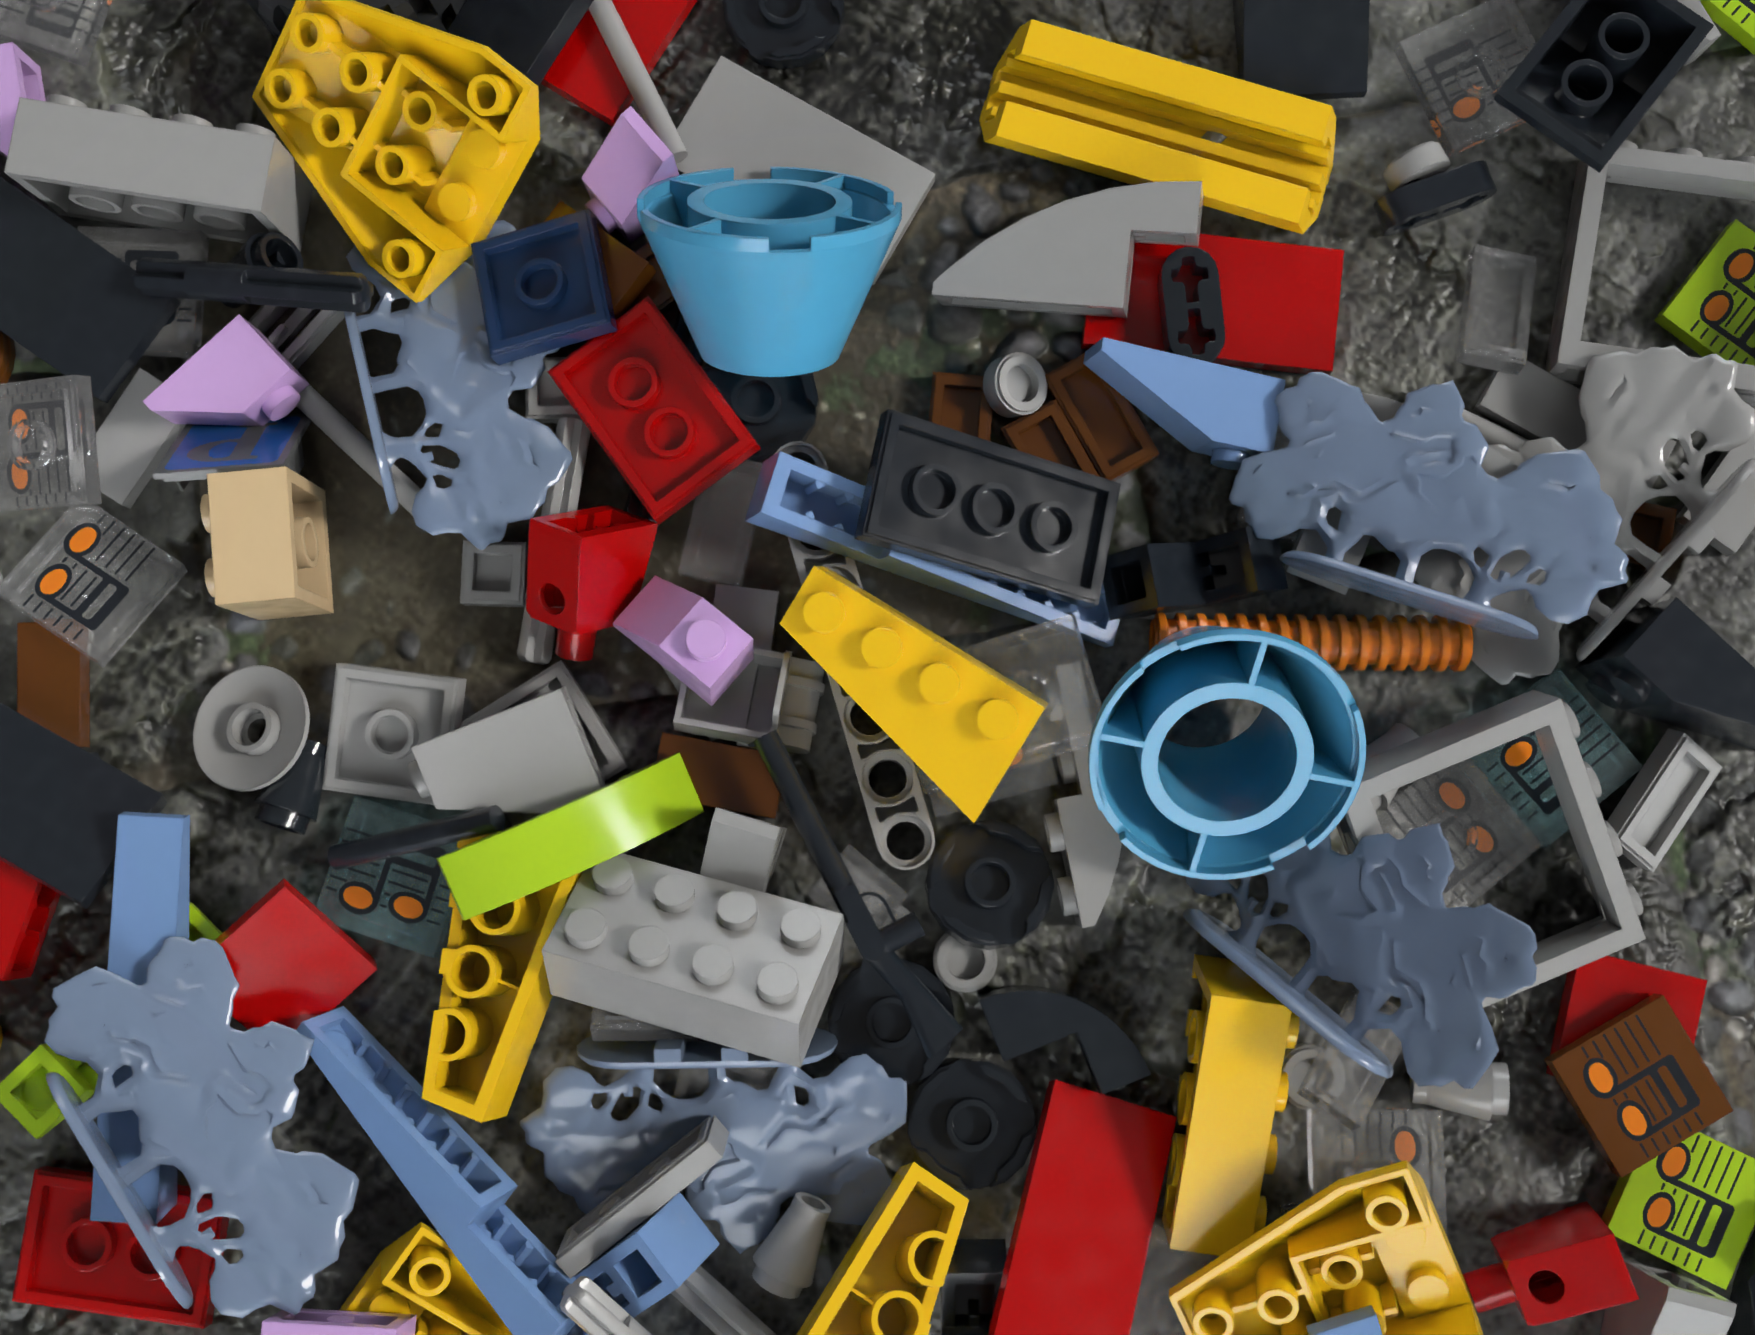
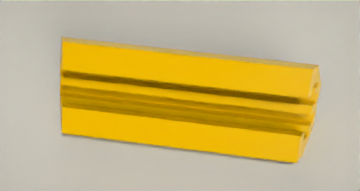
(1144, 114)

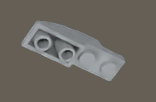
(1086, 842)

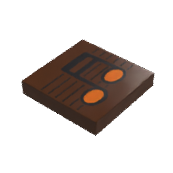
(1638, 1085)

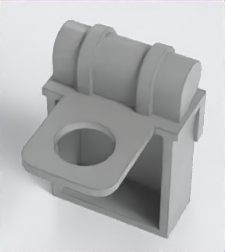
(766, 697)

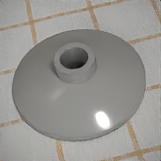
(231, 724)

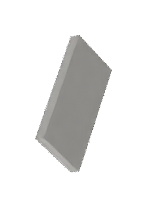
(756, 125)

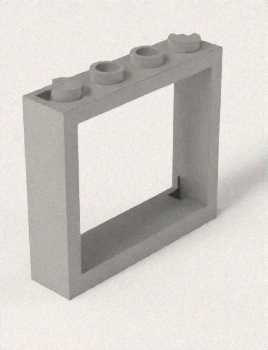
(1669, 170)
(1577, 793)

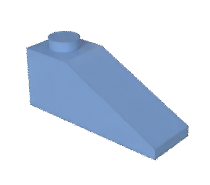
(1194, 400)
(652, 1258)

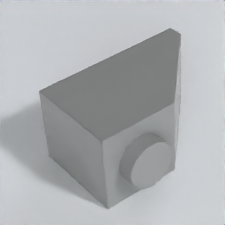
(742, 850)

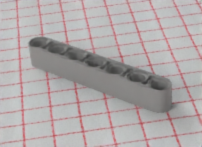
(867, 749)

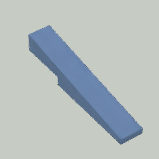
(825, 512)
(146, 909)
(445, 1174)

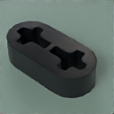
(1435, 197)
(1205, 305)

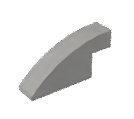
(1074, 252)

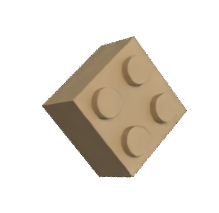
(267, 544)

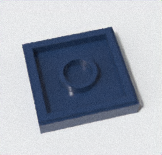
(543, 287)

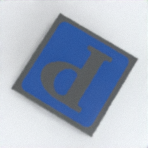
(233, 448)

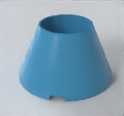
(769, 264)
(1238, 802)

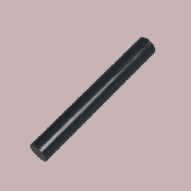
(417, 837)

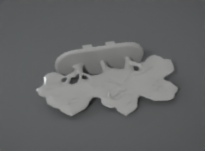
(1629, 415)

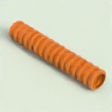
(1351, 642)

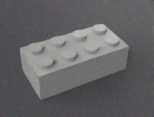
(157, 170)
(696, 956)

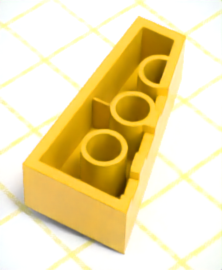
(924, 692)
(491, 1002)
(1227, 1110)
(895, 1262)

